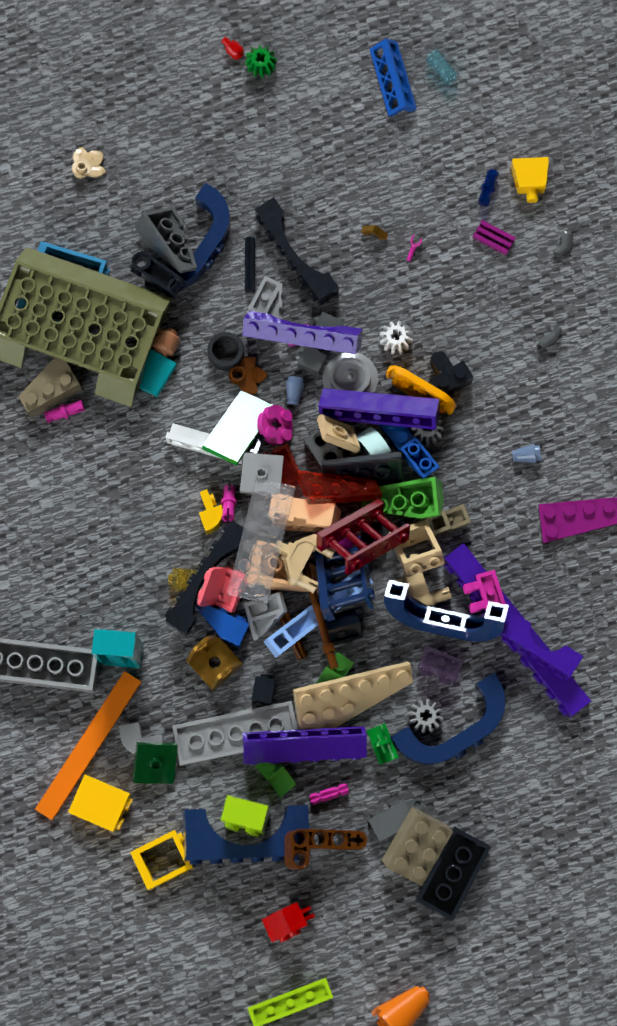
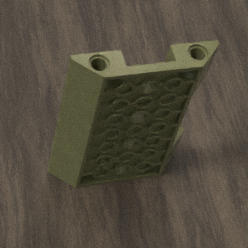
(85, 301)

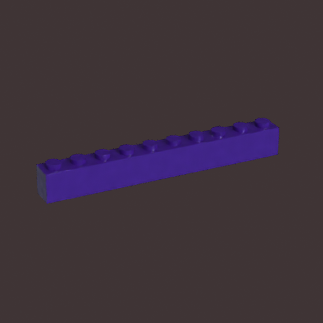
(565, 692)

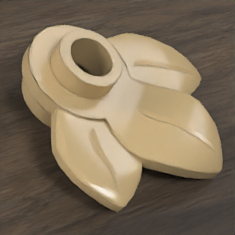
(89, 161)

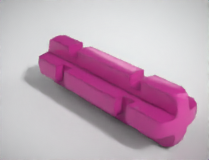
(329, 794)

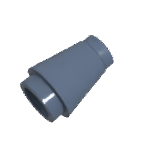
(294, 390)
(527, 454)

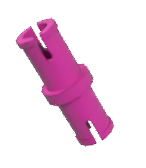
(64, 411)
(228, 503)

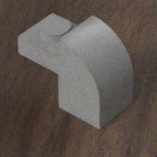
(132, 733)

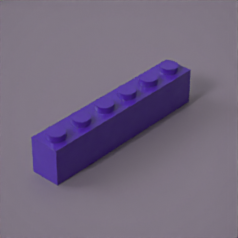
(380, 408)
(304, 745)

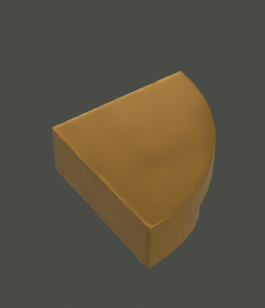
(374, 230)

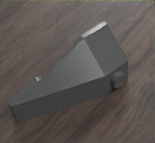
(165, 235)

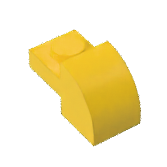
(212, 516)

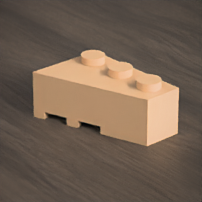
(311, 517)

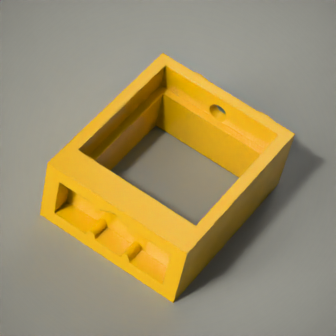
(143, 869)

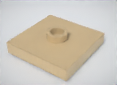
(338, 433)

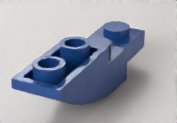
(411, 450)

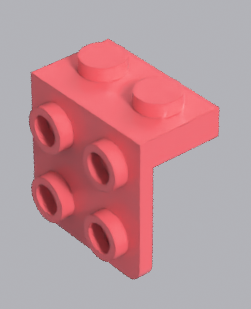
(216, 588)

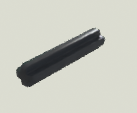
(249, 264)

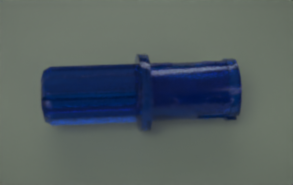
(488, 187)

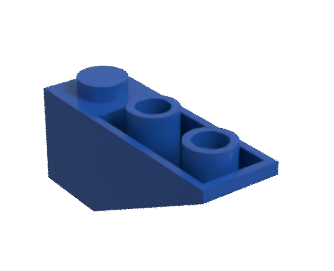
(227, 627)

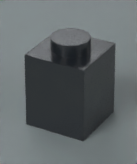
(263, 689)

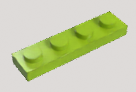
(290, 1002)

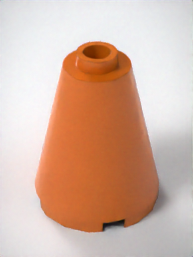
(403, 1009)

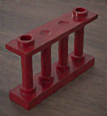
(359, 521)

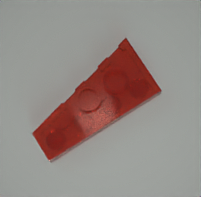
(329, 488)

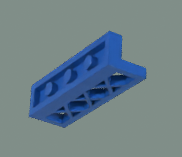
(396, 73)

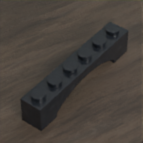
(320, 285)
(182, 615)

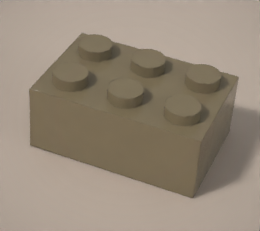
(417, 846)

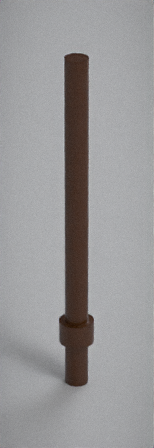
(328, 647)

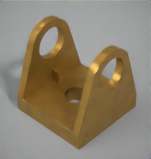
(209, 648)

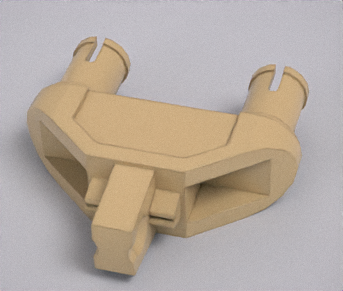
(295, 558)
(419, 591)

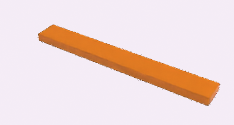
(88, 745)

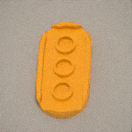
(418, 387)

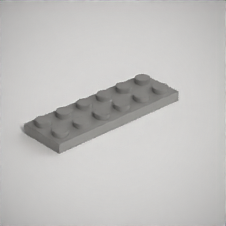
(222, 734)

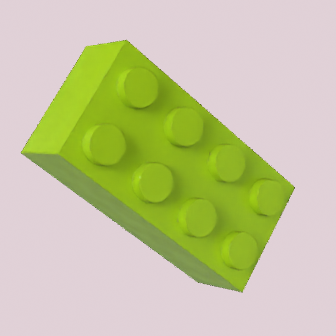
(245, 815)

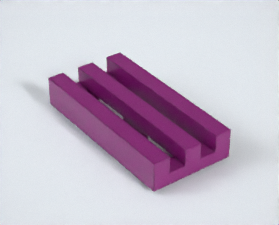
(483, 224)

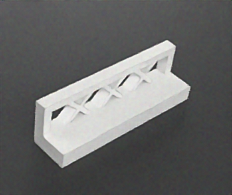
(189, 439)

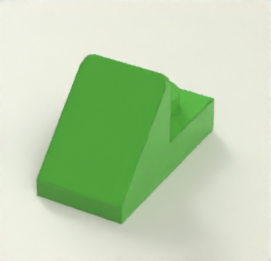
(344, 667)
(277, 777)

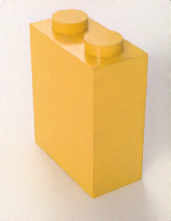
(100, 803)

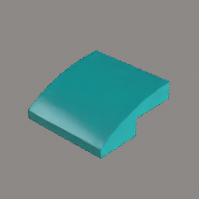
(157, 373)

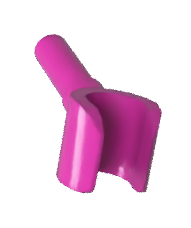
(413, 247)

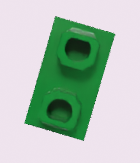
(382, 744)

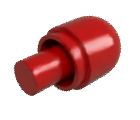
(233, 48)

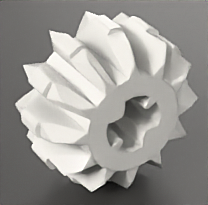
(401, 332)

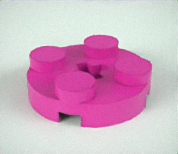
(284, 424)

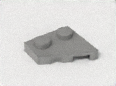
(268, 298)
(263, 615)

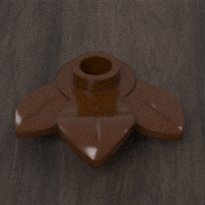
(250, 375)

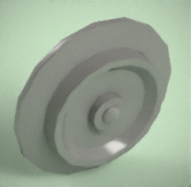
(350, 373)

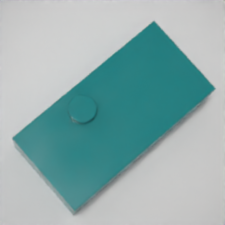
(117, 648)

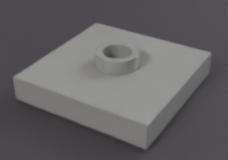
(261, 467)

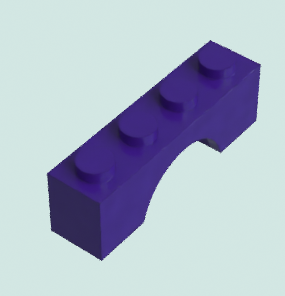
(562, 661)

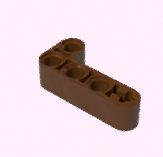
(326, 842)

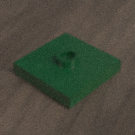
(154, 763)

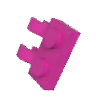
(489, 589)

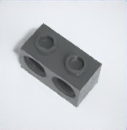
(321, 452)

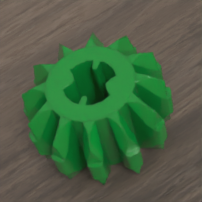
(261, 67)

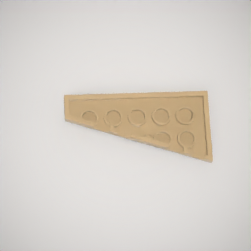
(341, 699)

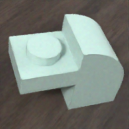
(372, 442)

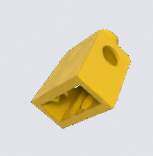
(530, 176)

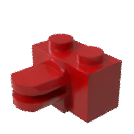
(286, 922)

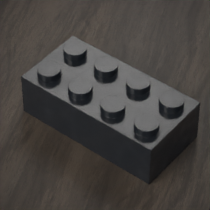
(453, 874)

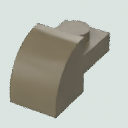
(449, 520)

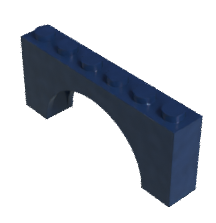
(205, 844)

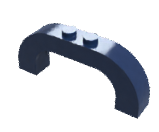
(213, 242)
(441, 621)
(456, 746)

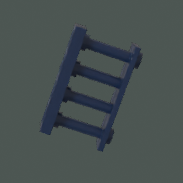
(327, 589)

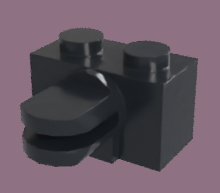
(449, 377)

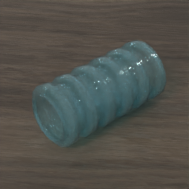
(441, 66)

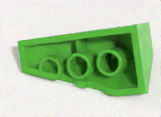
(412, 498)

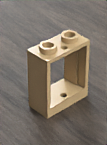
(420, 532)

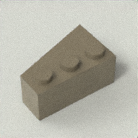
(49, 388)

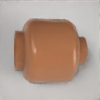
(166, 342)

